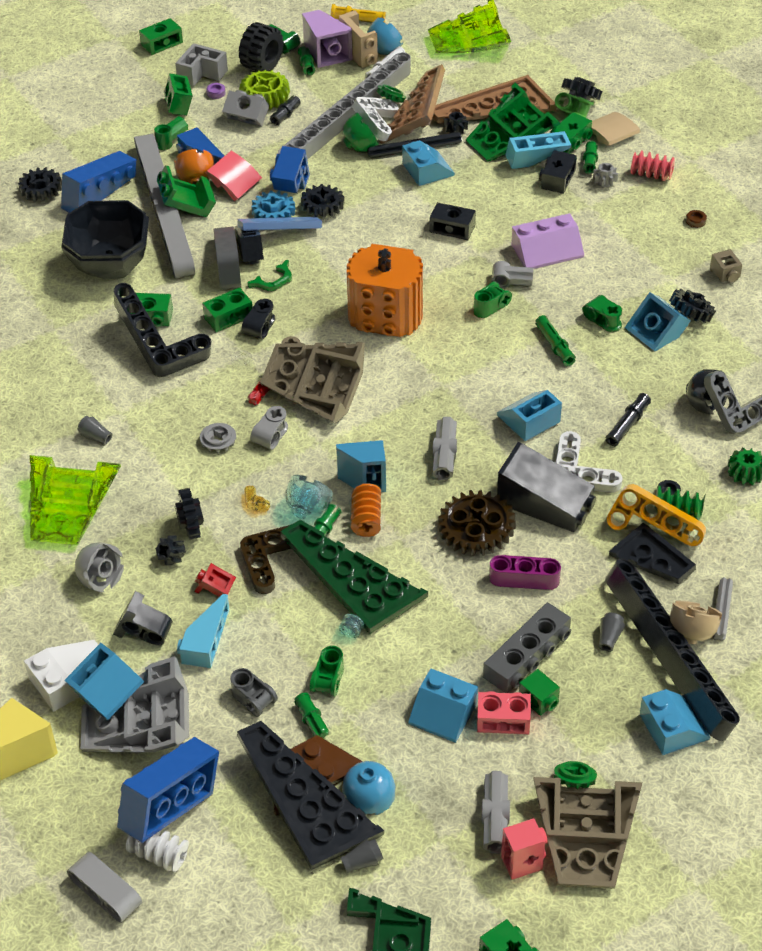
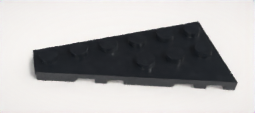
(310, 805)

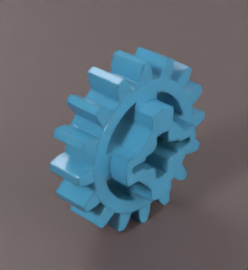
(273, 205)

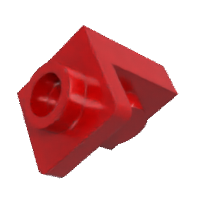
(214, 580)

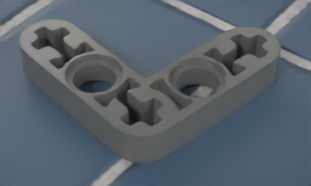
(734, 410)

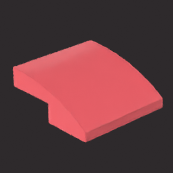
(233, 175)

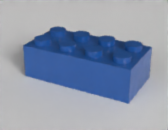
(167, 789)

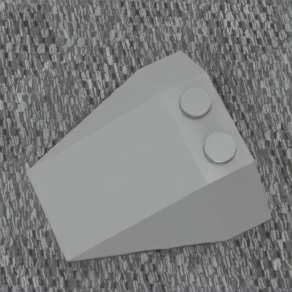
(148, 720)

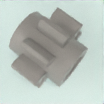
(605, 175)

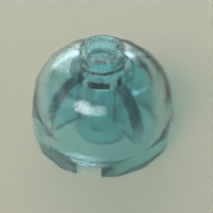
(307, 498)

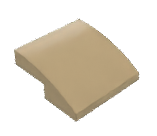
(614, 128)

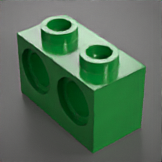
(178, 94)
(227, 309)

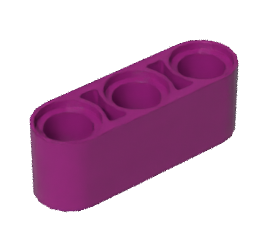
(524, 572)

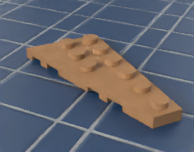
(479, 103)
(420, 107)

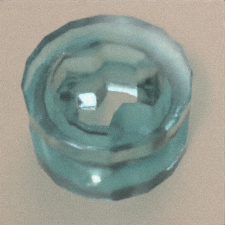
(351, 625)

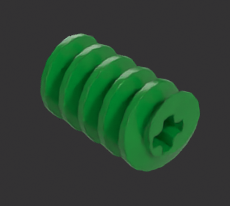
(691, 506)

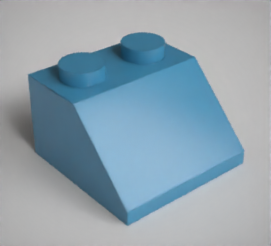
(424, 163)
(657, 322)
(443, 705)
(671, 721)

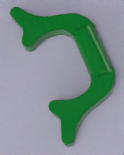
(273, 286)

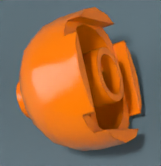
(192, 165)

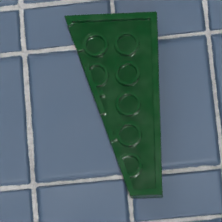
(354, 579)

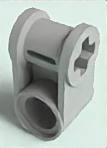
(270, 428)

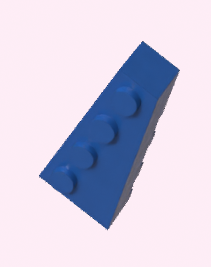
(96, 179)

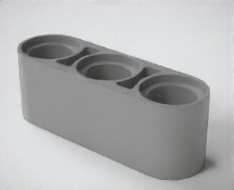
(104, 886)

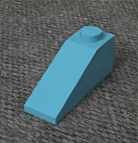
(532, 149)
(204, 635)

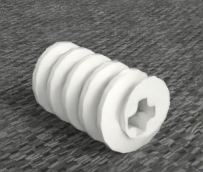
(160, 850)

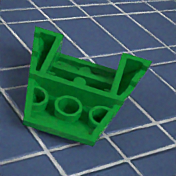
(510, 119)

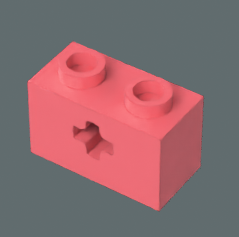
(523, 848)

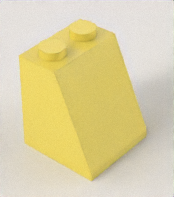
(24, 739)

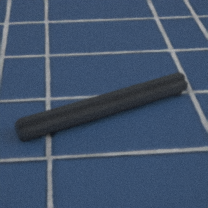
(433, 141)

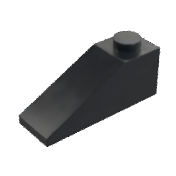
(250, 245)

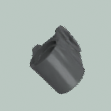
(254, 694)

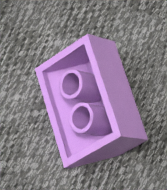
(547, 241)

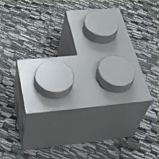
(202, 62)

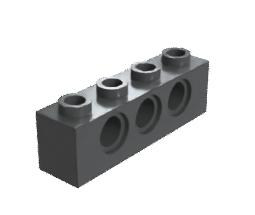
(527, 648)

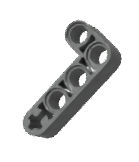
(227, 258)

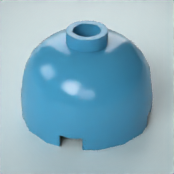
(387, 36)
(369, 787)

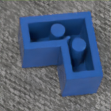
(290, 170)

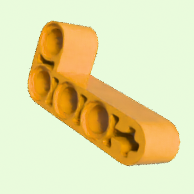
(658, 519)

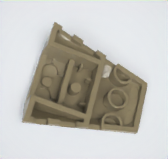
(317, 375)
(587, 829)

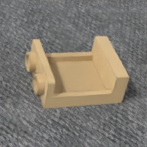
(363, 44)

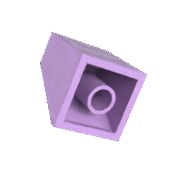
(326, 38)

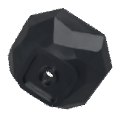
(105, 238)

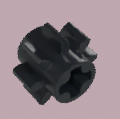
(456, 123)
(170, 550)

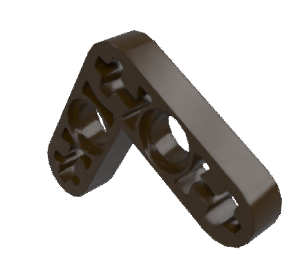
(262, 549)

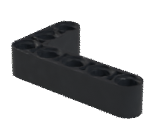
(150, 337)

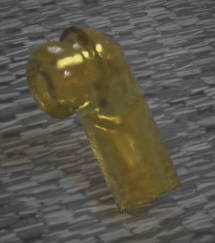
(254, 501)

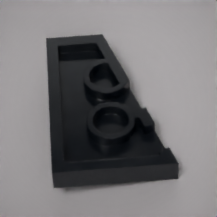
(653, 554)

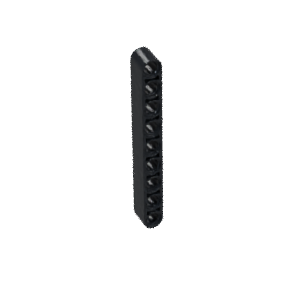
(672, 650)

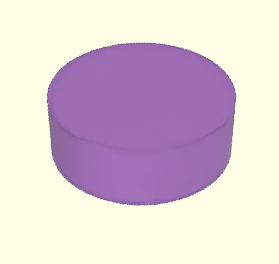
(216, 90)

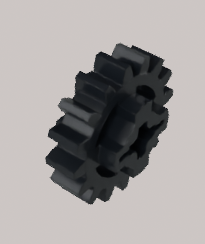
(582, 88)
(40, 184)
(322, 200)
(692, 305)
(189, 513)

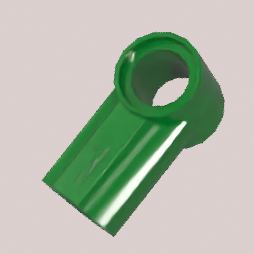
(290, 40)
(168, 132)

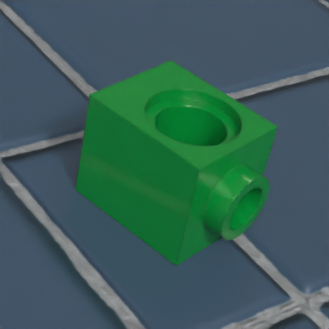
(542, 690)

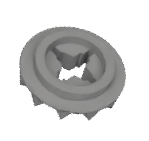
(220, 430)

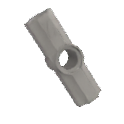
(444, 448)
(495, 810)

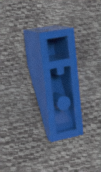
(197, 140)

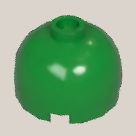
(358, 134)

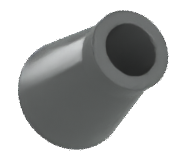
(93, 429)
(610, 629)
(362, 856)

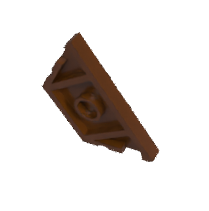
(325, 758)

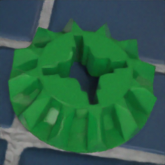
(391, 93)
(575, 774)

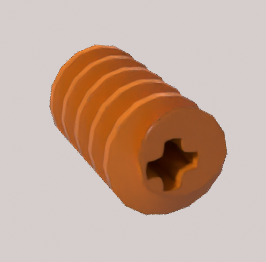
(366, 510)

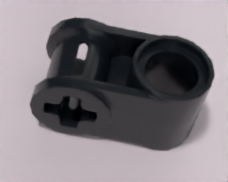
(259, 319)

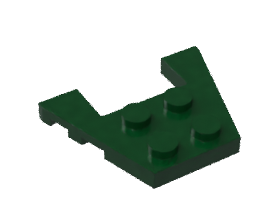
(394, 926)

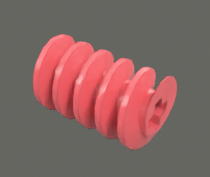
(652, 166)

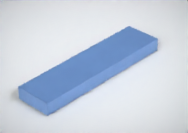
(279, 223)

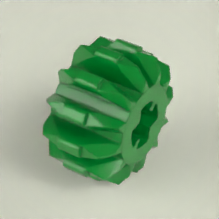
(745, 466)

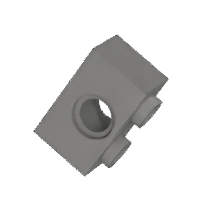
(254, 114)

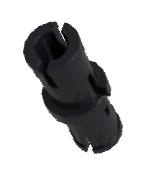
(285, 110)

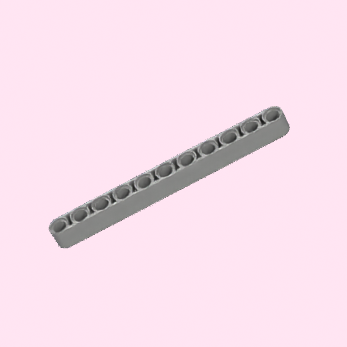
(333, 120)
(167, 217)

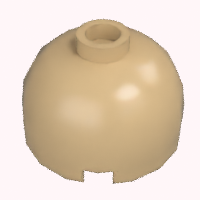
(694, 621)

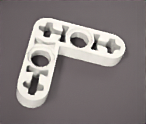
(372, 112)
(596, 473)

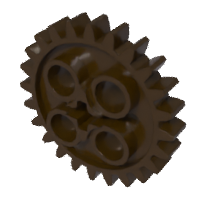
(476, 522)

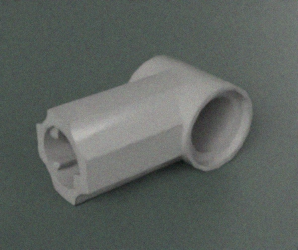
(506, 274)

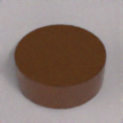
(696, 218)

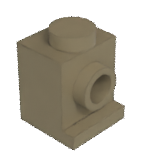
(726, 271)

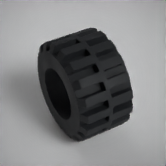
(260, 47)

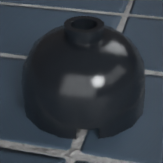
(698, 394)

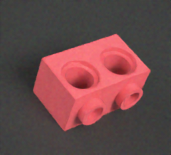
(502, 715)

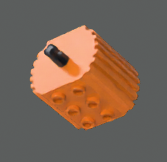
(385, 290)

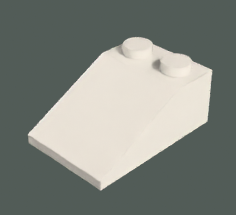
(52, 666)

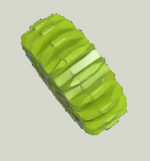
(268, 84)

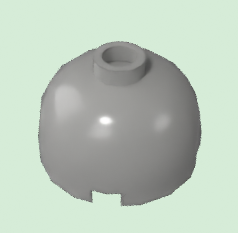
(101, 561)

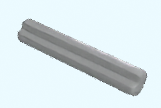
(723, 606)

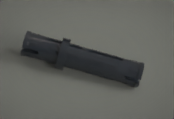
(632, 414)

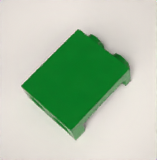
(184, 195)

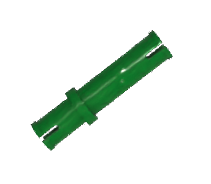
(559, 346)

